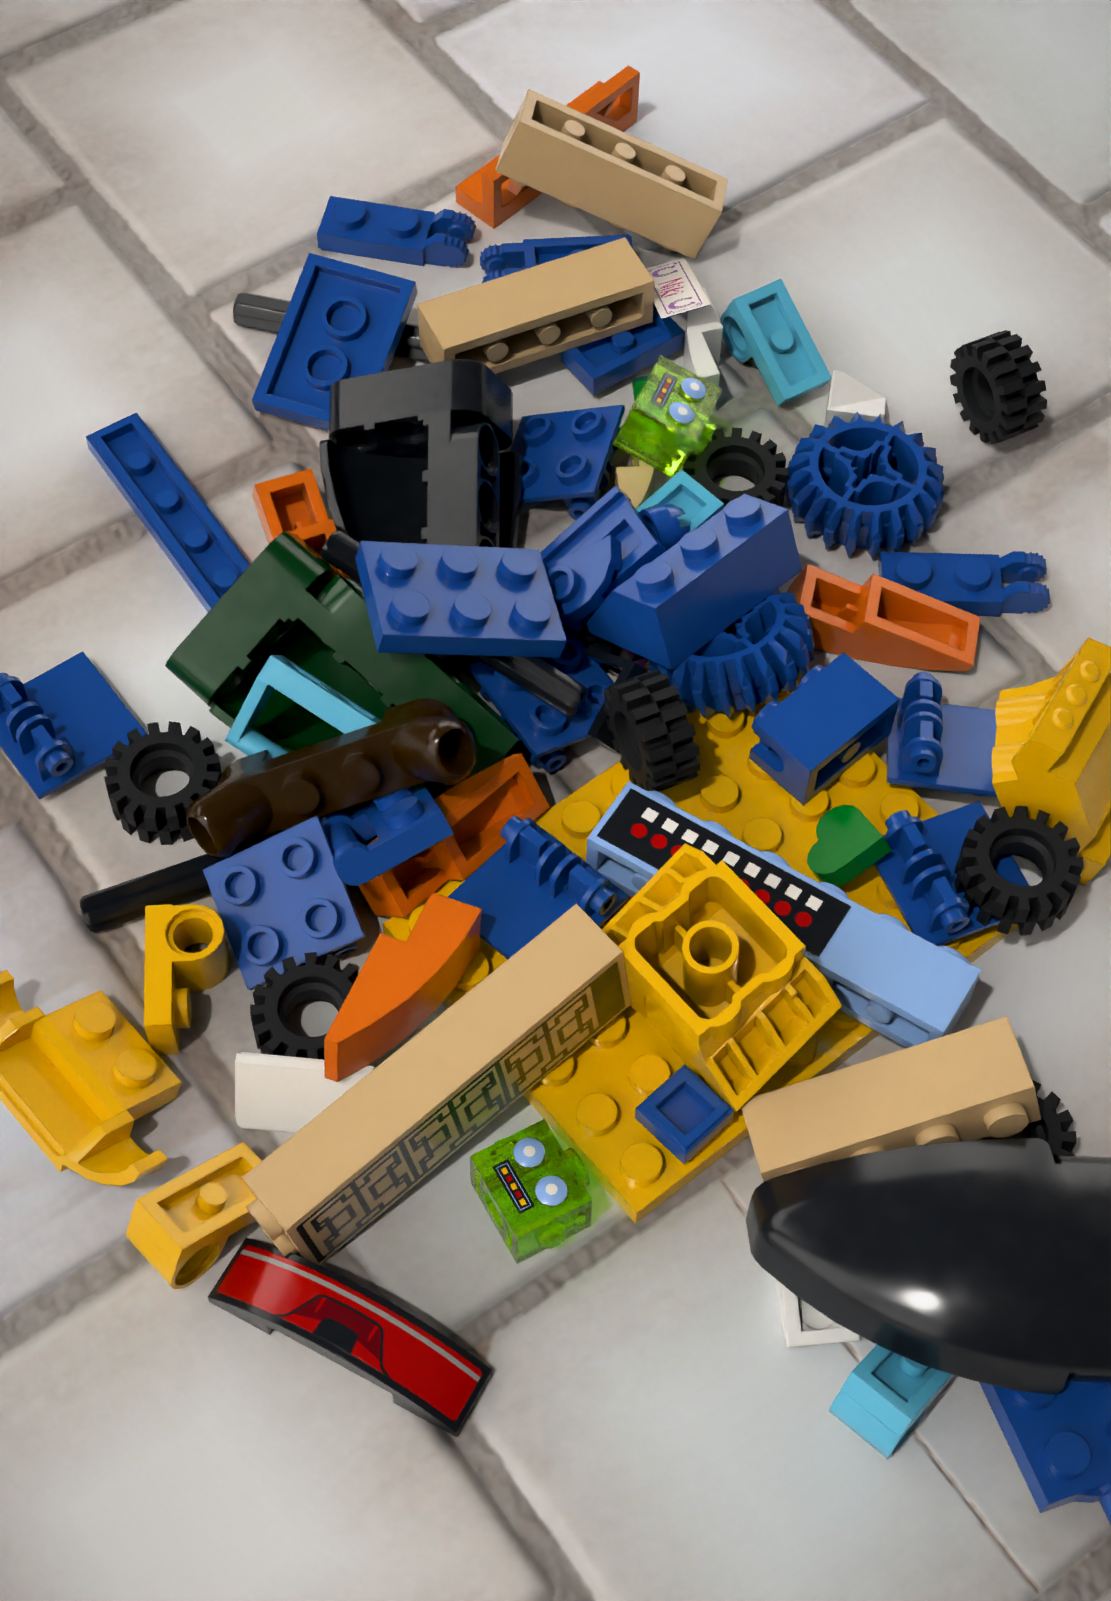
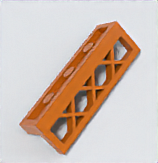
(497, 197)

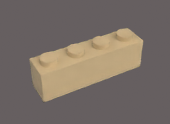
(611, 175)
(540, 309)
(921, 1095)

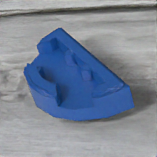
(583, 578)

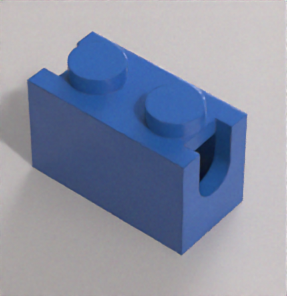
(822, 727)

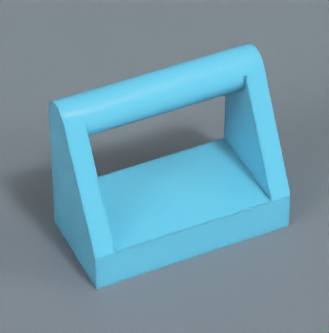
(305, 690)

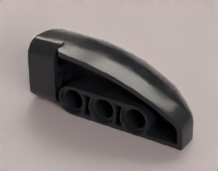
(421, 457)
(953, 1256)

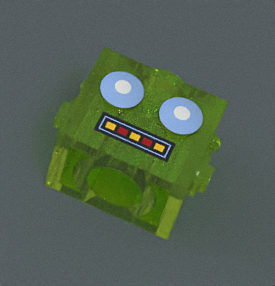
(669, 417)
(532, 1190)

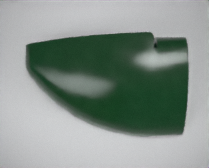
(319, 620)

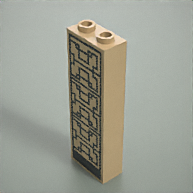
(439, 1089)

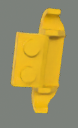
(81, 1084)

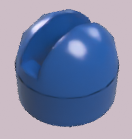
(665, 524)

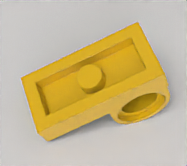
(173, 973)
(191, 1217)

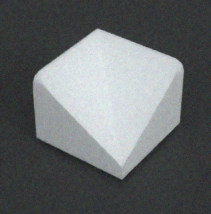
(851, 396)

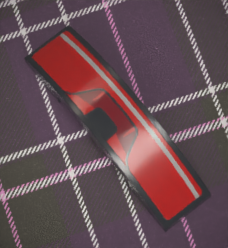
(354, 1330)

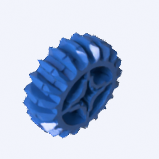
(864, 485)
(747, 660)

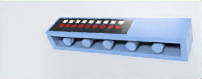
(868, 958)

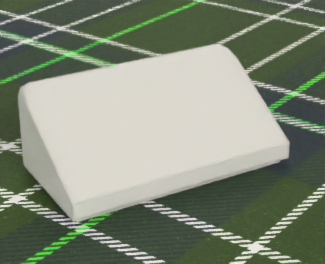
(284, 1091)

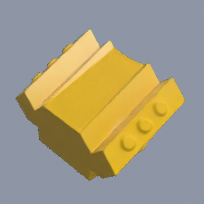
(1057, 752)
(719, 974)

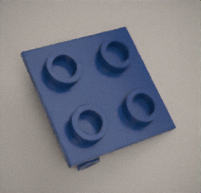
(568, 455)
(61, 723)
(537, 723)
(940, 742)
(923, 875)
(532, 885)
(284, 902)

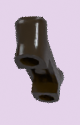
(267, 794)

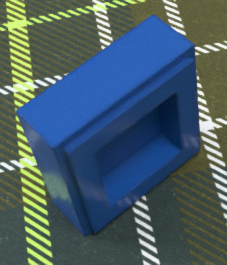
(684, 1114)

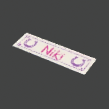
(676, 288)

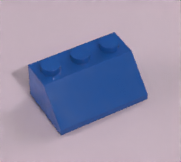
(701, 583)

